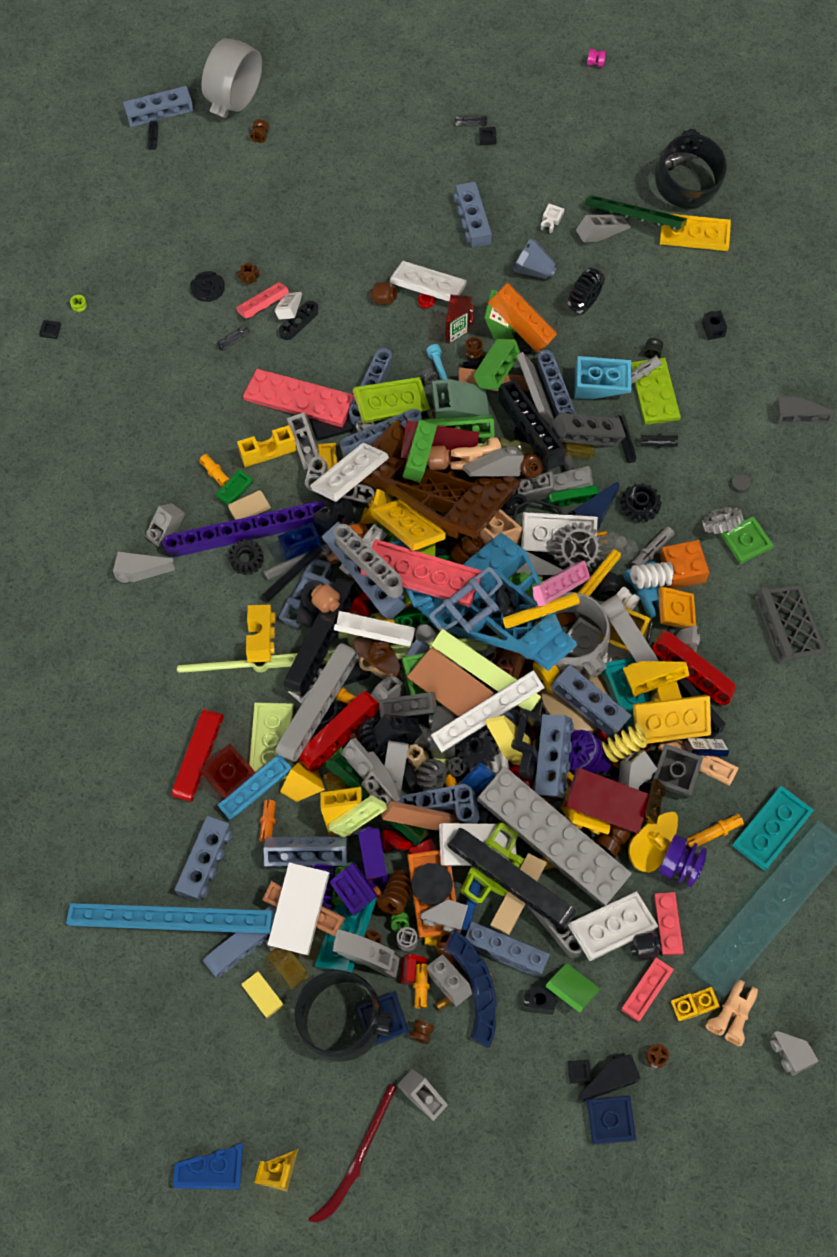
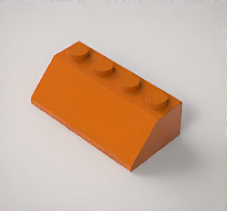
(522, 317)

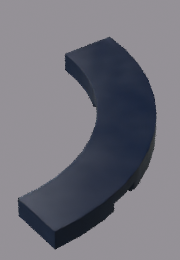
(481, 985)

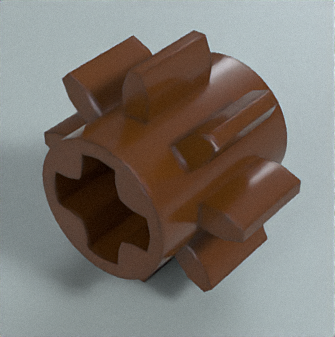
(248, 273)

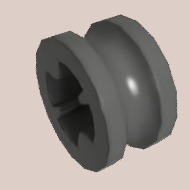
(428, 376)

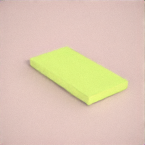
(269, 725)

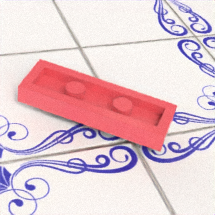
(262, 300)
(668, 924)
(647, 989)

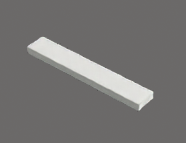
(490, 708)

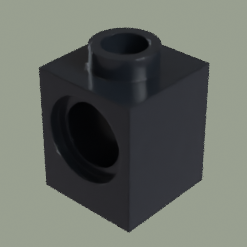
(714, 325)
(547, 1007)

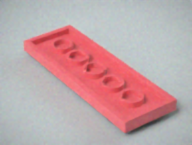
(299, 397)
(426, 572)

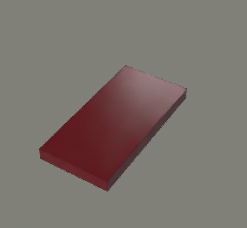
(444, 436)
(607, 800)

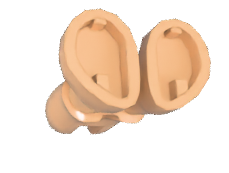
(469, 454)
(736, 1008)

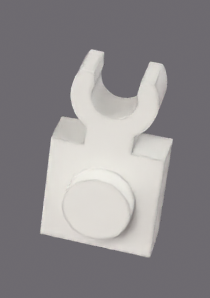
(551, 216)

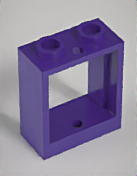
(373, 857)

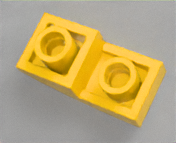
(547, 676)
(695, 1004)

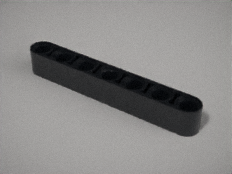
(319, 640)
(511, 878)

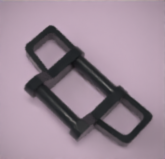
(530, 753)

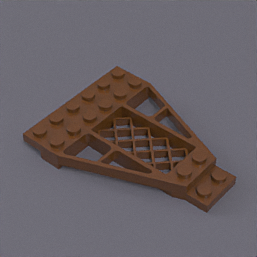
(464, 513)

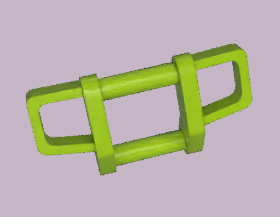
(483, 879)

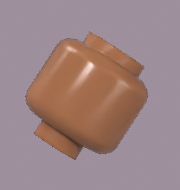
(439, 458)
(325, 598)

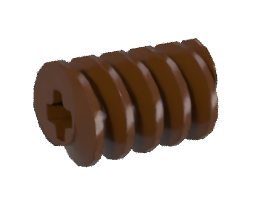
(396, 893)

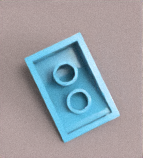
(601, 377)

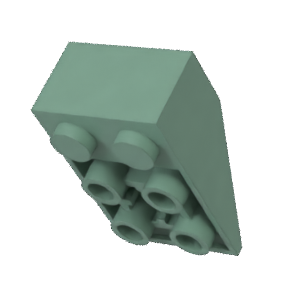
(458, 399)

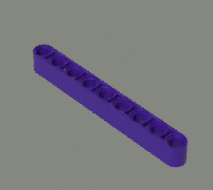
(236, 531)

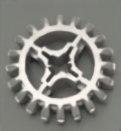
(583, 553)

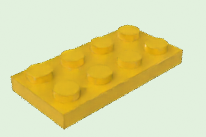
(698, 233)
(408, 524)
(674, 718)

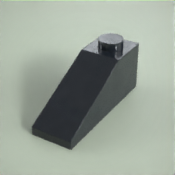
(616, 1075)

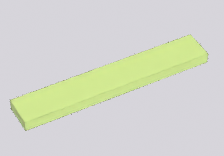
(478, 665)

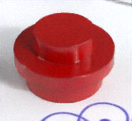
(426, 301)

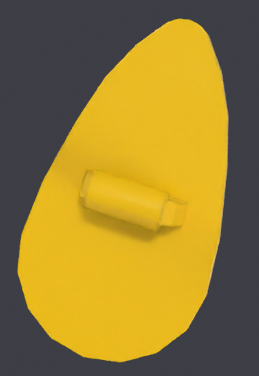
(652, 843)

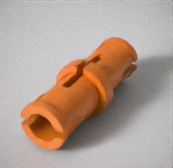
(267, 819)

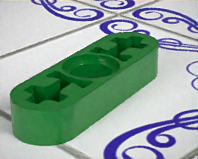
(577, 496)

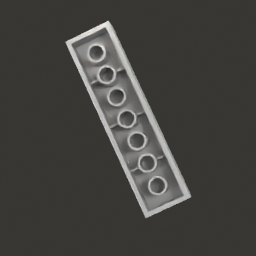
(554, 837)

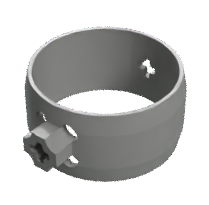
(231, 76)
(591, 663)

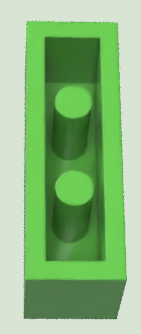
(497, 364)
(419, 451)

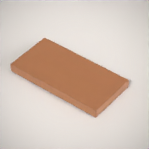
(451, 684)

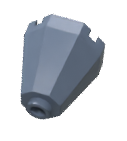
(535, 261)

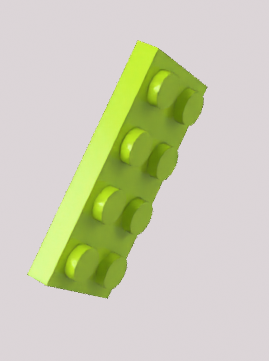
(656, 395)
(390, 399)

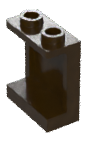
(656, 792)

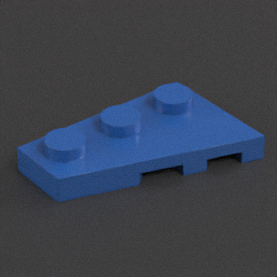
(212, 1171)

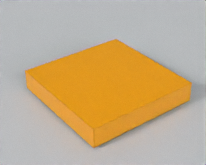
(676, 608)

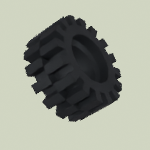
(246, 547)

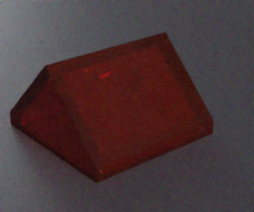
(227, 771)

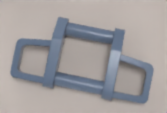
(306, 577)
(473, 584)

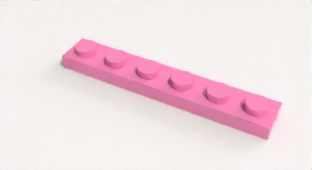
(561, 583)

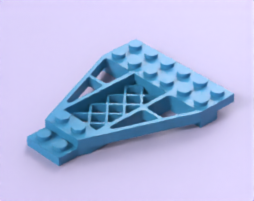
(542, 643)

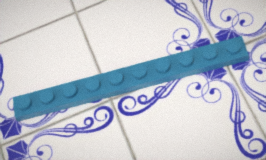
(170, 918)

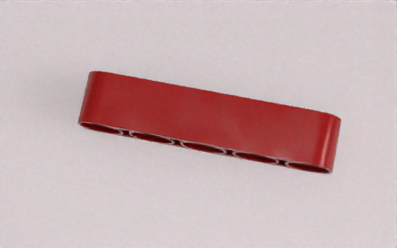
(700, 671)
(338, 731)
(197, 754)

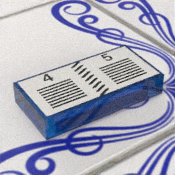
(707, 746)

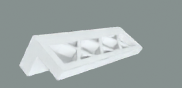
(375, 629)

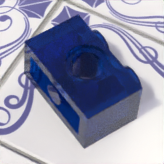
(298, 541)

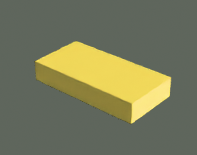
(262, 994)

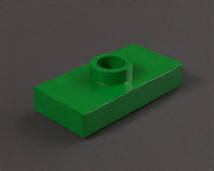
(234, 487)

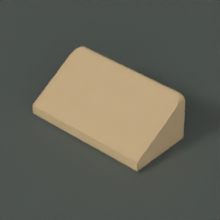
(249, 506)

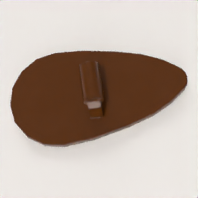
(378, 654)

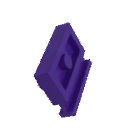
(353, 888)

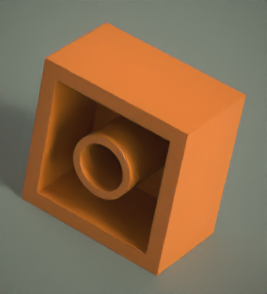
(687, 563)

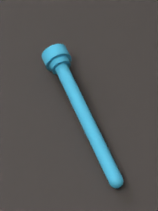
(434, 352)

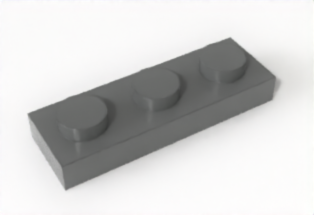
(409, 705)

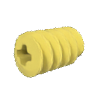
(626, 744)

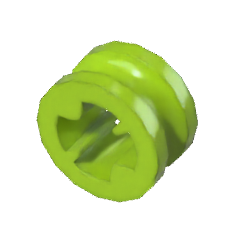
(78, 307)

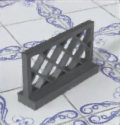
(774, 626)

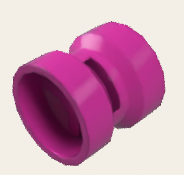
(592, 58)

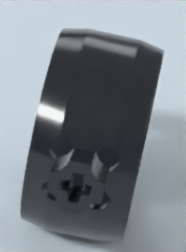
(706, 150)
(381, 1022)

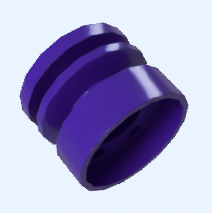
(587, 753)
(683, 860)

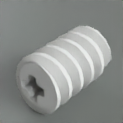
(652, 574)

